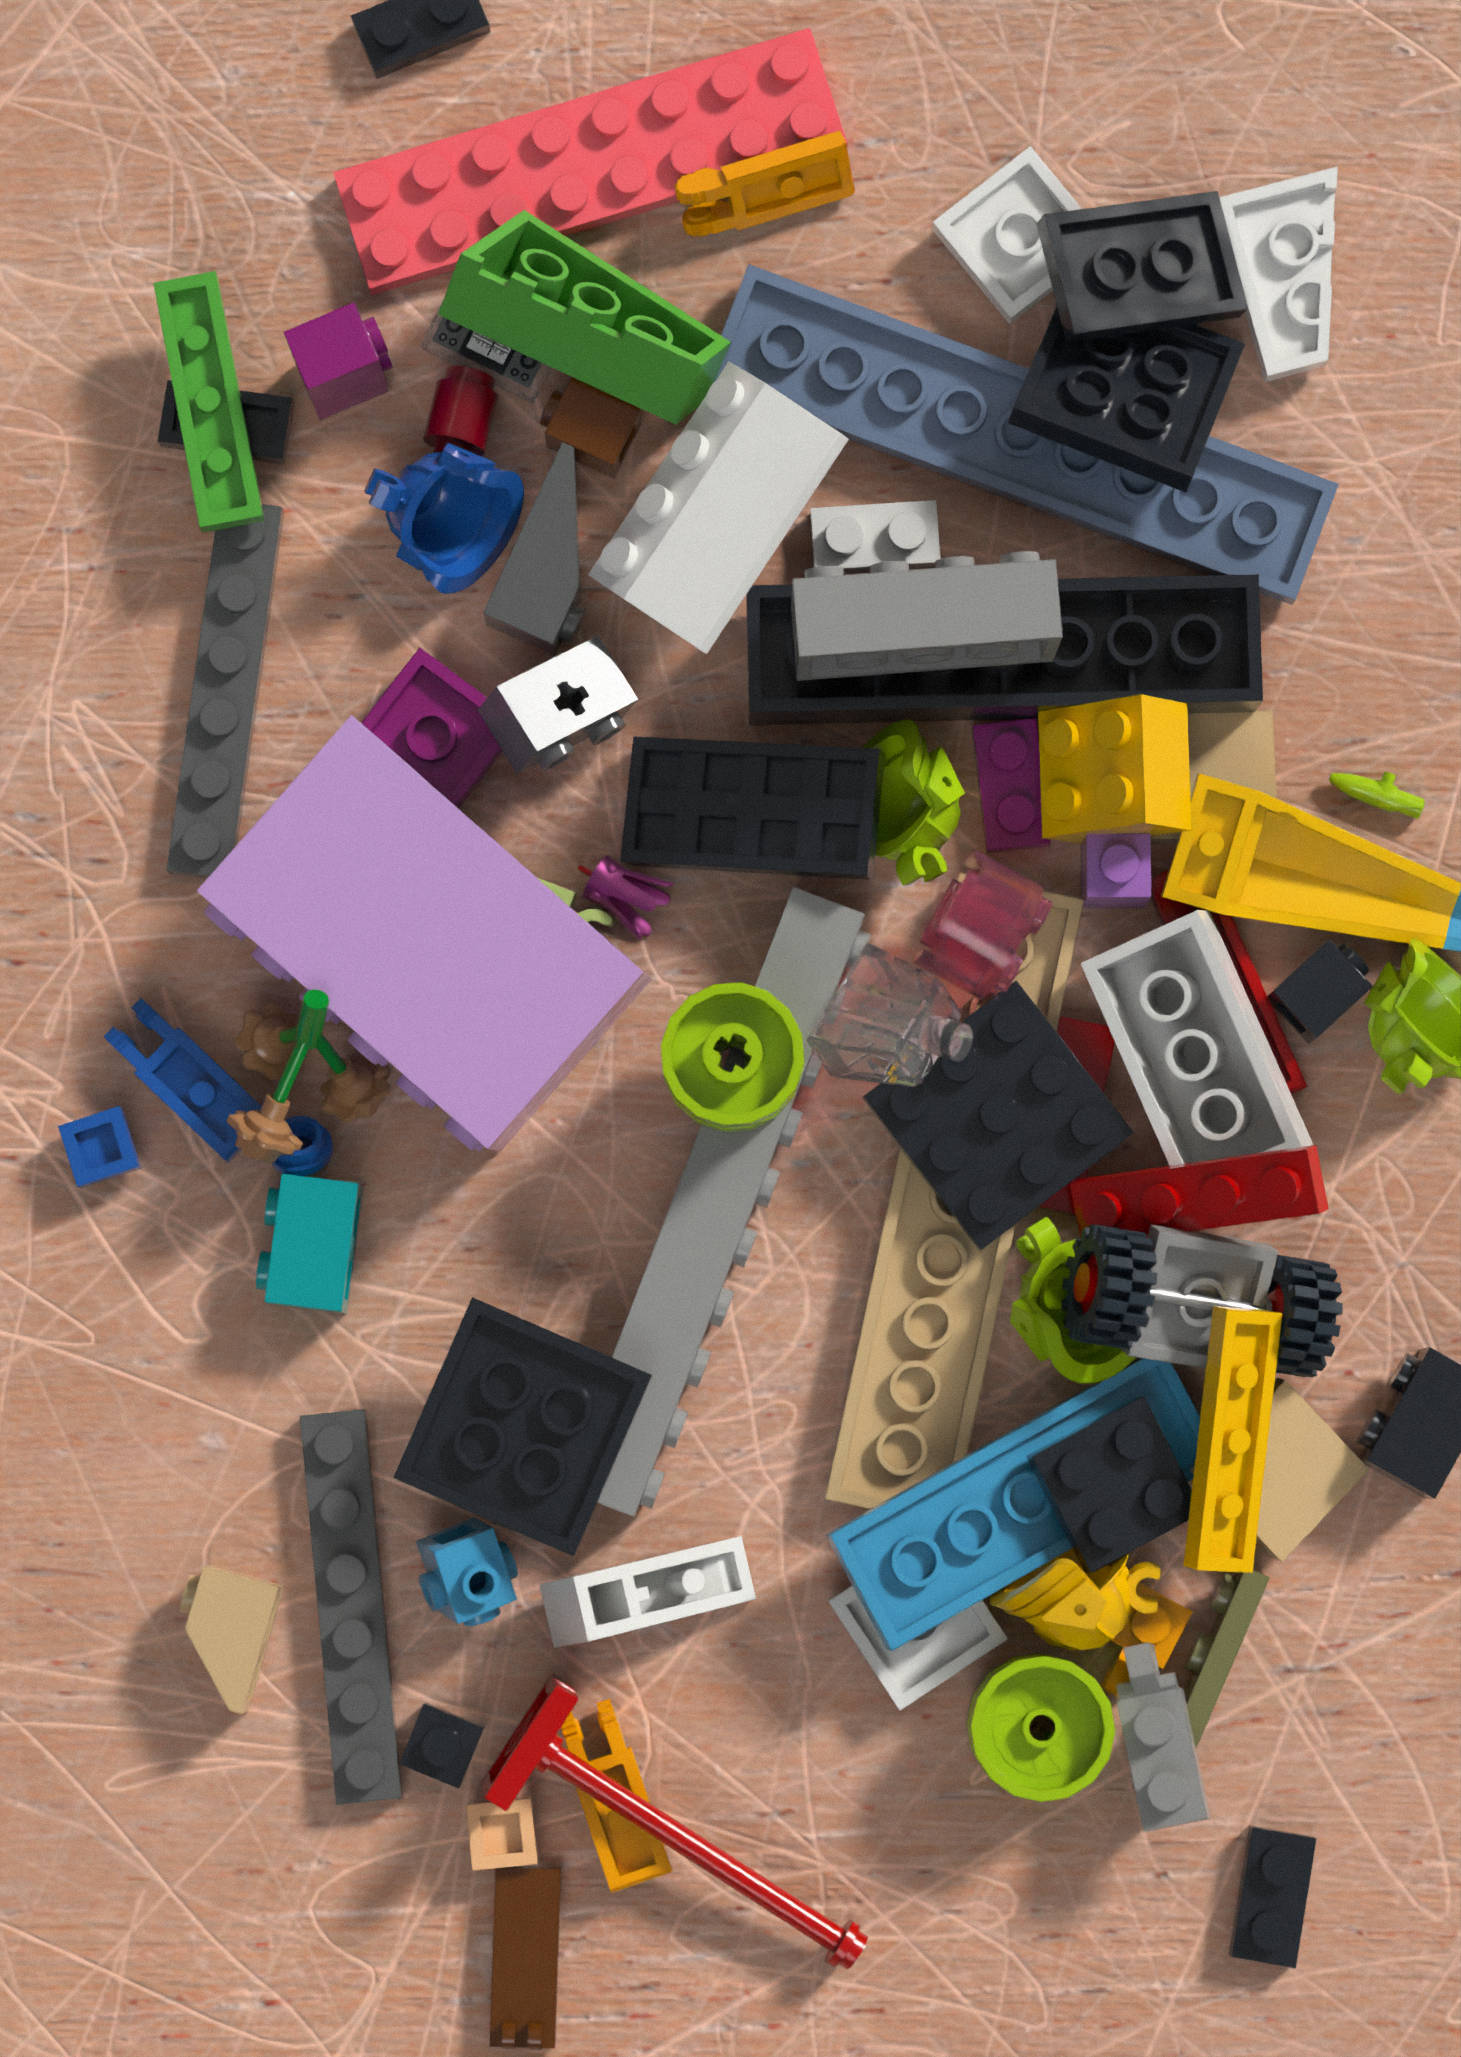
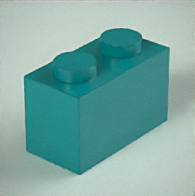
(311, 1243)

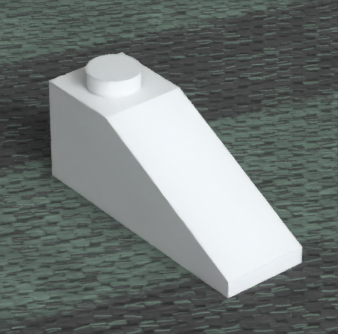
(647, 1592)

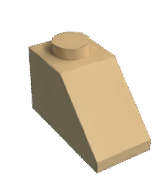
(231, 1628)

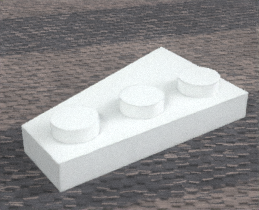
(1284, 262)

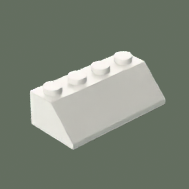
(718, 506)

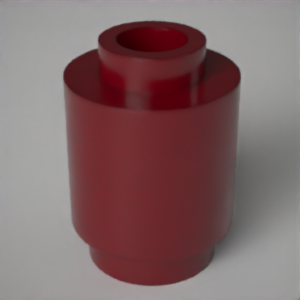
(461, 410)

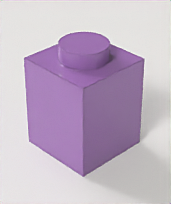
(1115, 870)

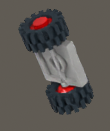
(1161, 1290)

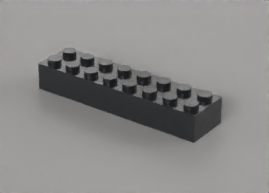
(1120, 639)

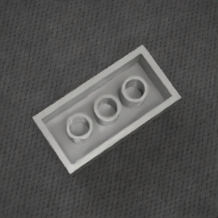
(925, 616)

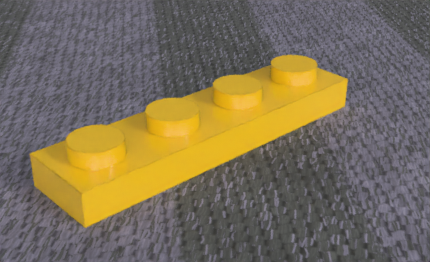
(1232, 1439)

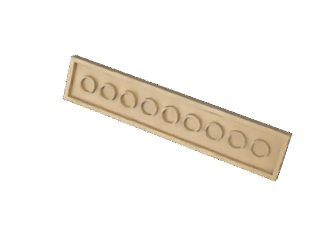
(933, 1295)

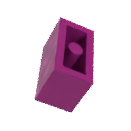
(340, 359)

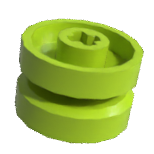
(739, 1019)
(1001, 1720)

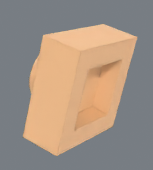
(500, 1836)

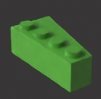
(583, 318)

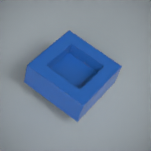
(99, 1147)

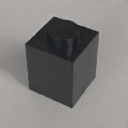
(1321, 990)

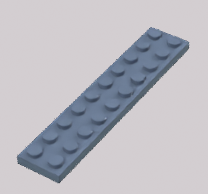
(951, 415)

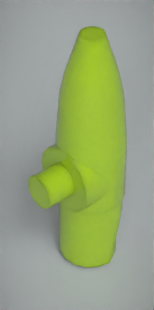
(1379, 793)

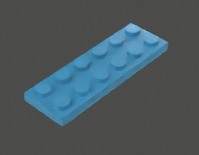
(987, 1513)

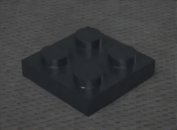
(1113, 1484)

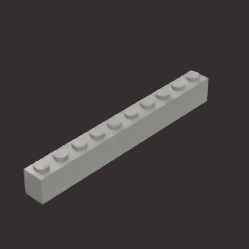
(714, 1203)

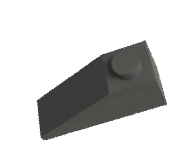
(541, 579)

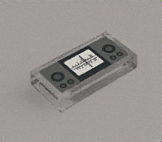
(464, 347)

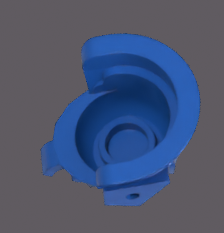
(449, 514)

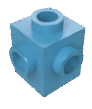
(467, 1572)

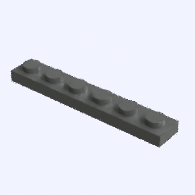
(225, 695)
(351, 1607)

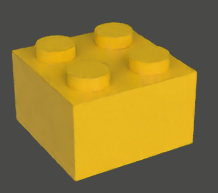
(1115, 768)

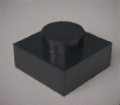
(442, 1745)

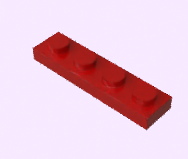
(1205, 1193)

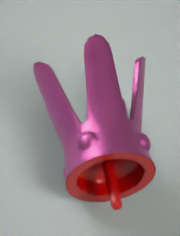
(615, 886)

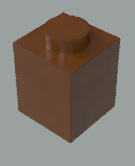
(593, 424)

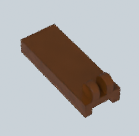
(525, 1957)

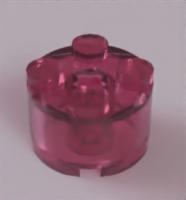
(981, 927)

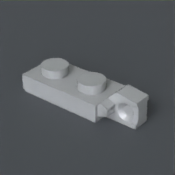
(1160, 1744)

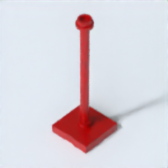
(538, 1747)

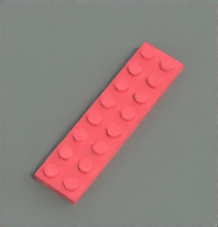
(583, 157)

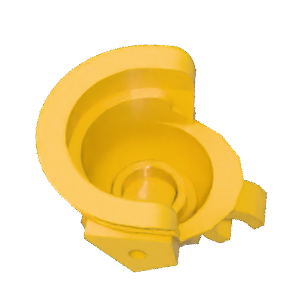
(1078, 1607)

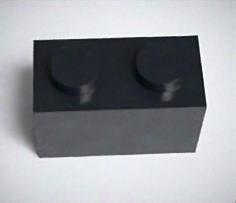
(1421, 1427)

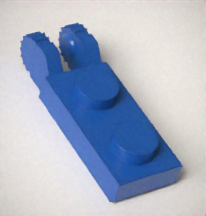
(187, 1080)

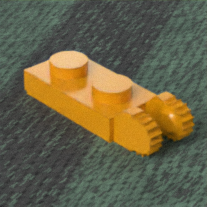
(766, 186)
(623, 1848)

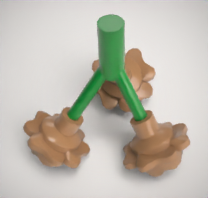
(278, 1044)

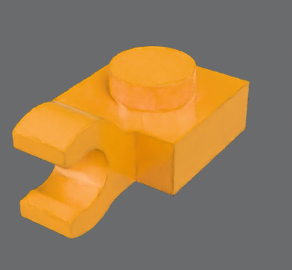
(1158, 1628)

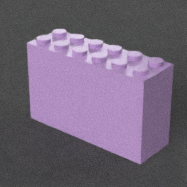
(422, 938)

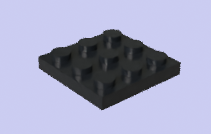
(1130, 396)
(1003, 1121)
(523, 1426)

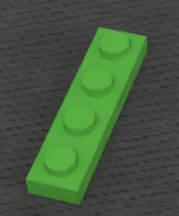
(209, 402)

